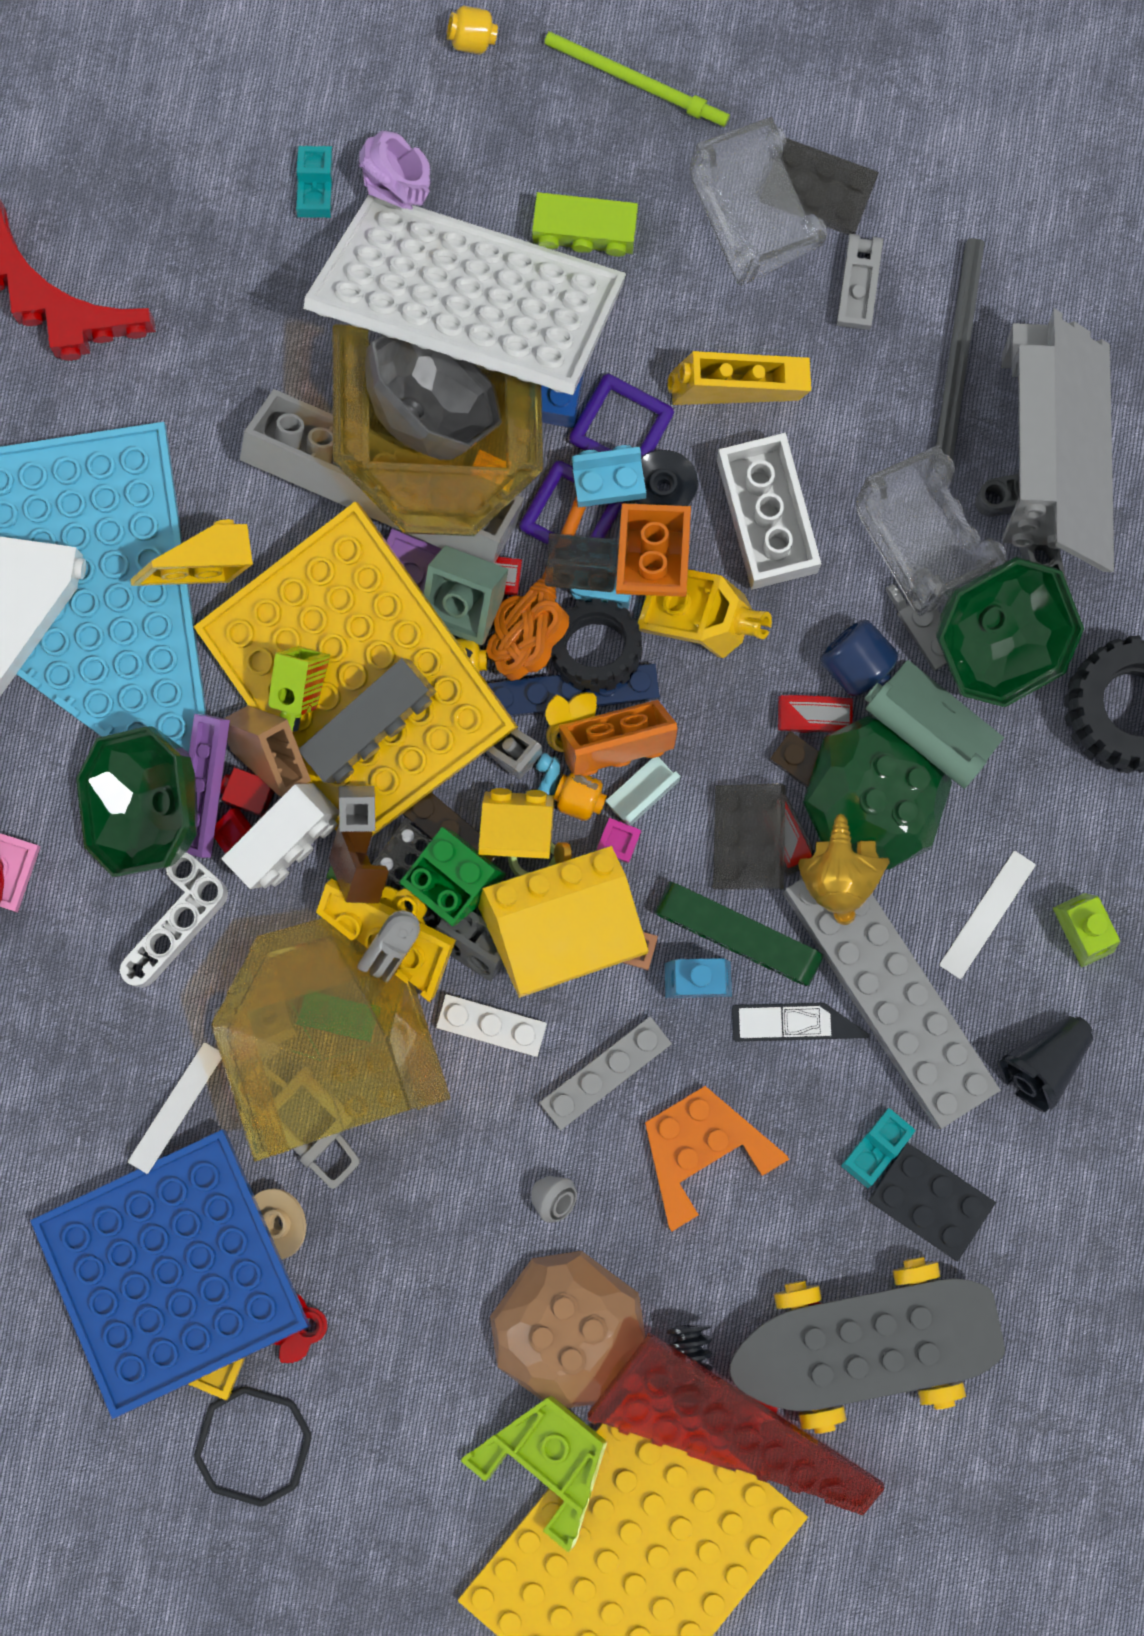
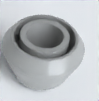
(553, 1198)

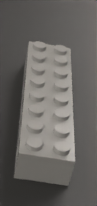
(297, 445)
(899, 1007)

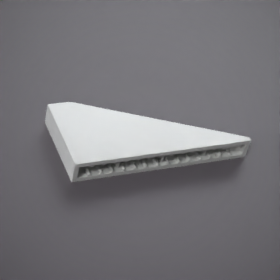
(33, 590)

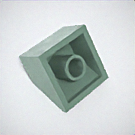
(465, 592)

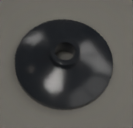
(672, 469)

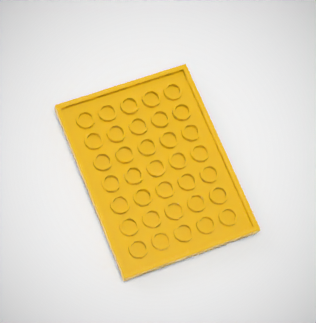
(361, 606)
(657, 1553)

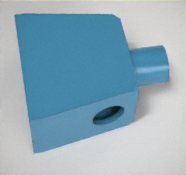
(698, 978)

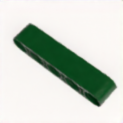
(739, 934)

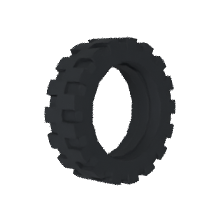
(607, 675)

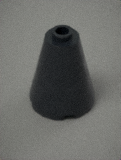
(1047, 1062)

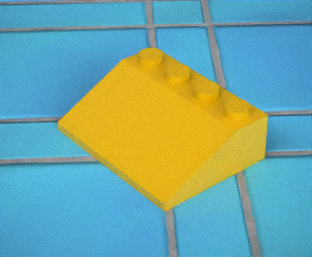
(563, 921)

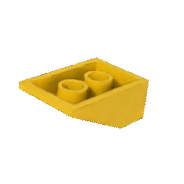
(208, 557)

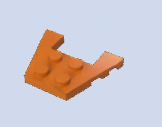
(693, 1137)

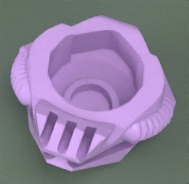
(394, 170)

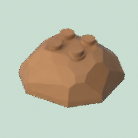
(566, 1328)

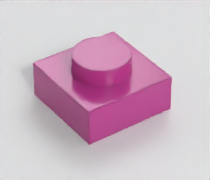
(621, 838)

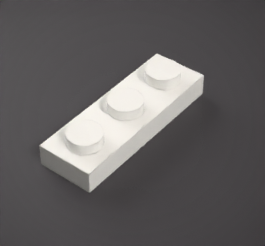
(491, 1025)

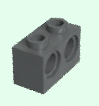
(473, 945)

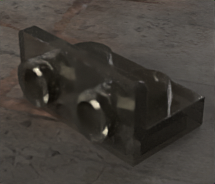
(581, 562)

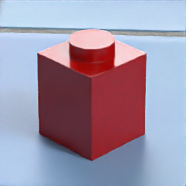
(246, 792)

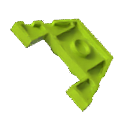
(557, 1452)

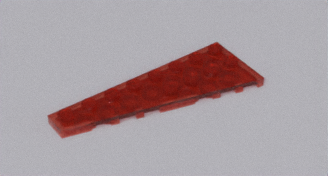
(695, 1411)

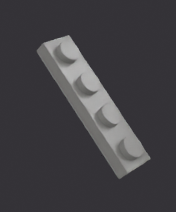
(605, 1073)

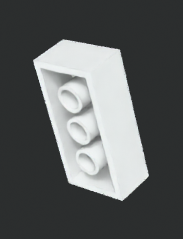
(768, 511)

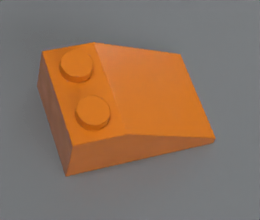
(653, 550)

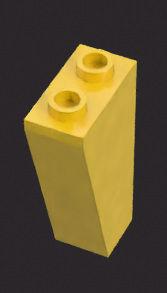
(738, 378)

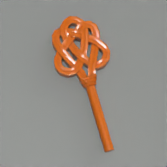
(530, 624)

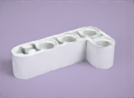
(169, 925)

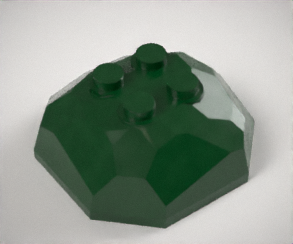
(1009, 631)
(880, 788)
(137, 801)

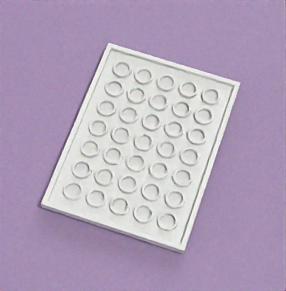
(467, 293)

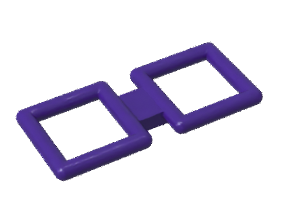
(578, 439)

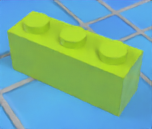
(584, 224)

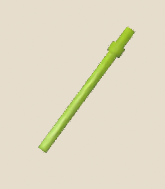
(694, 105)

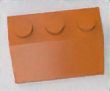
(618, 737)

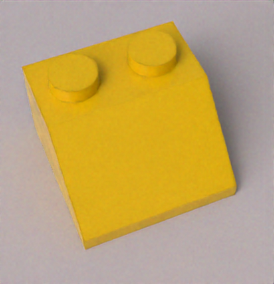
(516, 824)

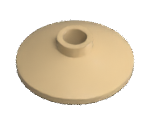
(281, 1204)

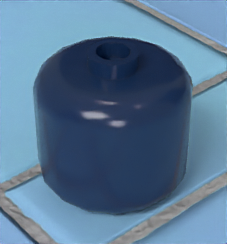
(860, 658)

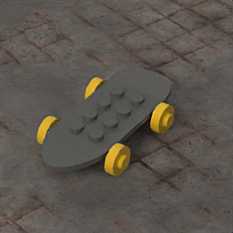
(871, 1346)

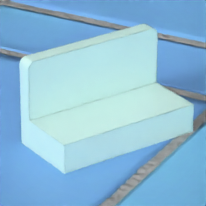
(642, 791)

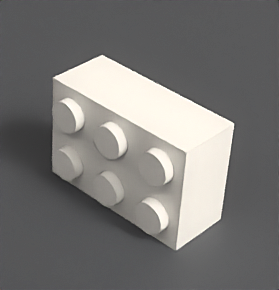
(282, 836)

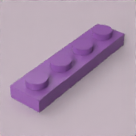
(207, 756)

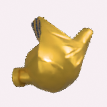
(841, 877)

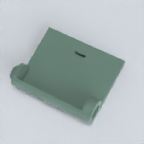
(934, 723)

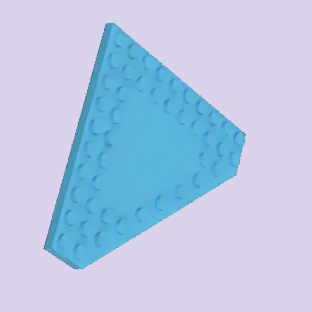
(116, 649)

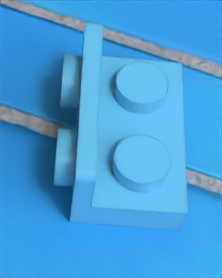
(608, 476)

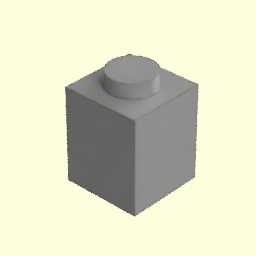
(356, 808)

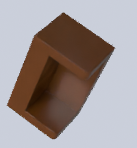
(354, 873)

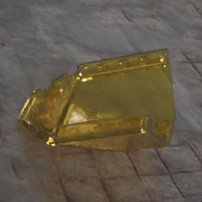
(419, 490)
(320, 1041)

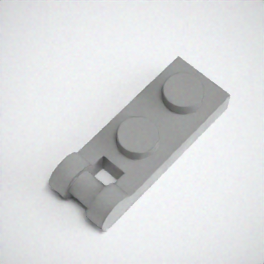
(859, 283)

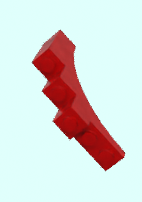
(69, 319)

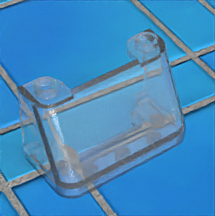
(753, 201)

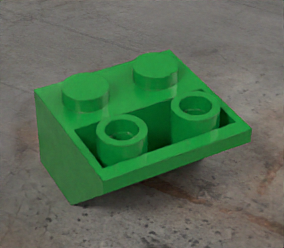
(451, 876)

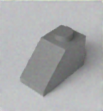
(516, 753)

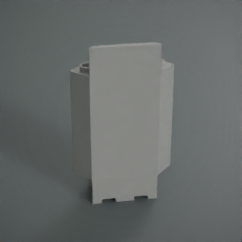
(1063, 440)

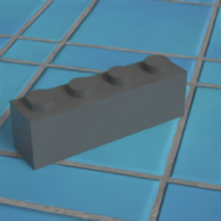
(368, 721)

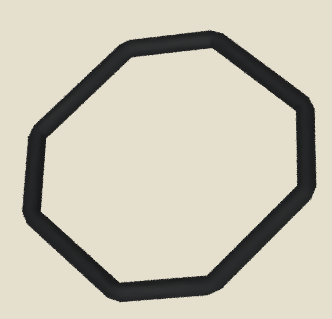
(301, 1460)

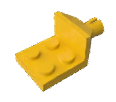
(709, 615)

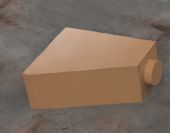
(267, 748)

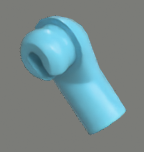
(551, 778)

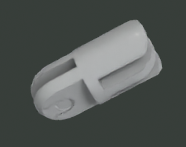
(390, 945)

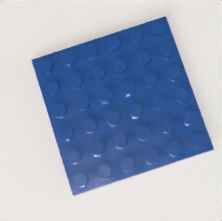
(169, 1274)

